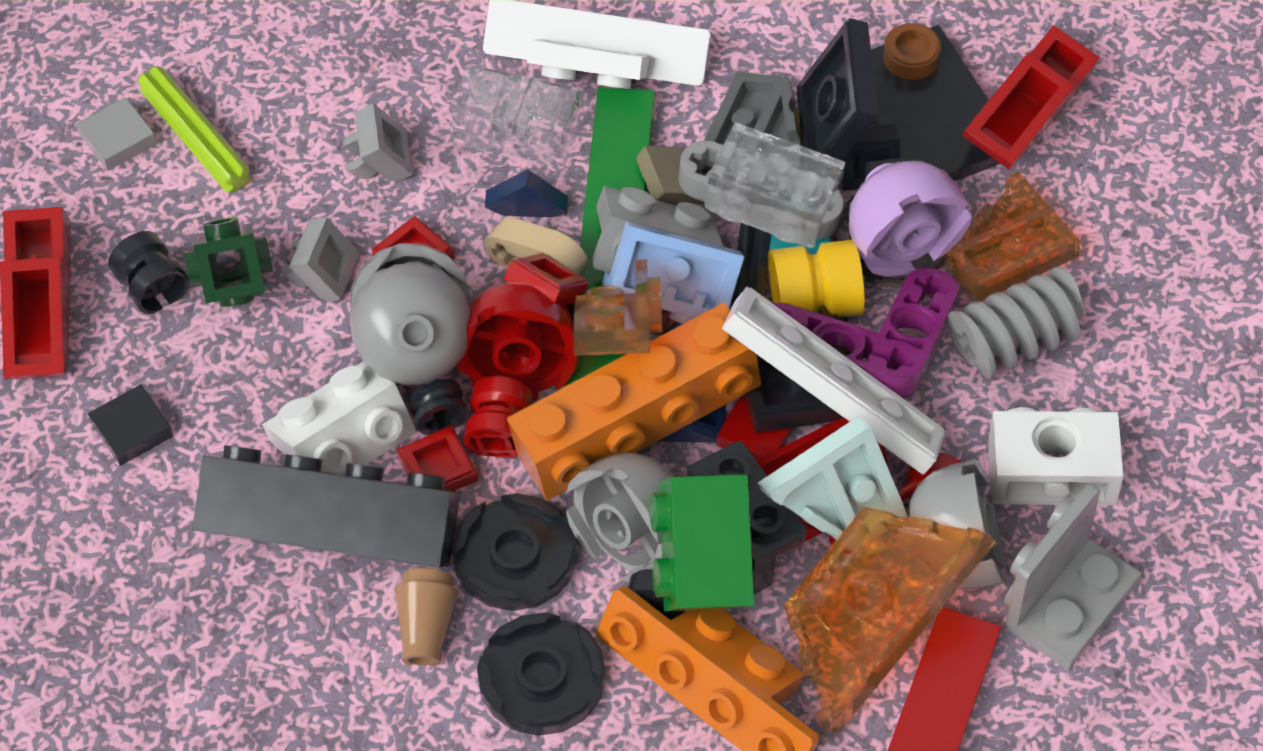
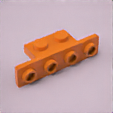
(711, 670)

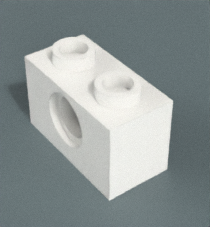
(1029, 476)

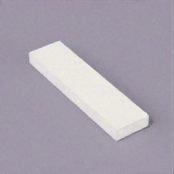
(834, 379)

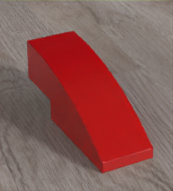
(1031, 97)
(35, 292)

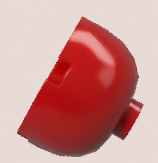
(519, 336)

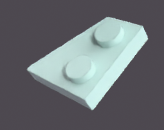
(836, 480)

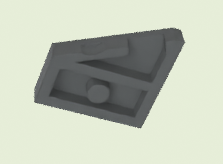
(758, 103)

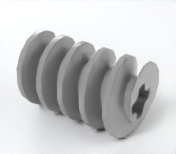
(1017, 320)

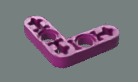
(890, 347)

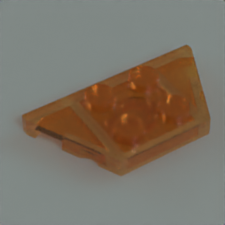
(874, 601)

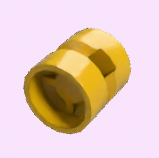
(819, 281)

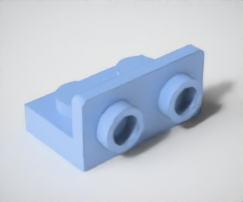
(690, 271)

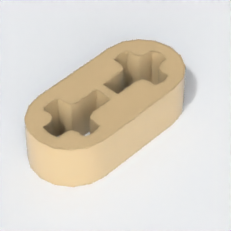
(520, 239)

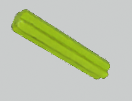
(194, 129)

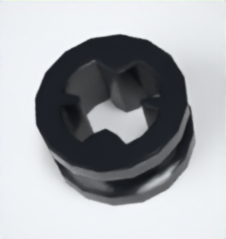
(438, 406)

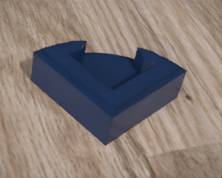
(526, 197)

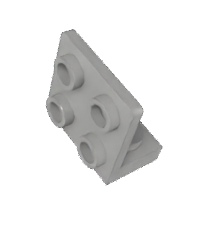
(1067, 584)

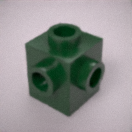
(228, 284)

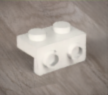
(343, 421)

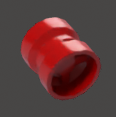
(492, 402)

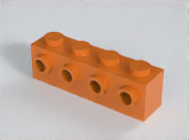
(634, 401)

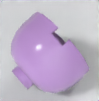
(906, 214)

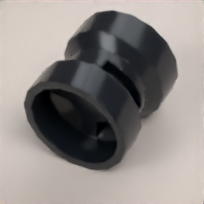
(144, 266)

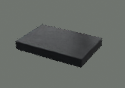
(934, 112)

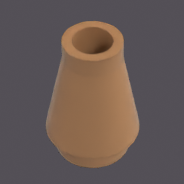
(424, 613)

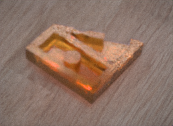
(1011, 242)

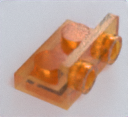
(615, 321)

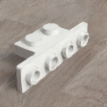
(596, 43)

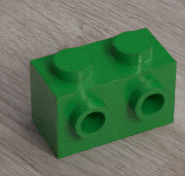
(703, 543)

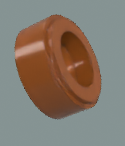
(911, 51)

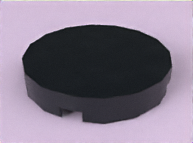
(516, 572)
(544, 695)

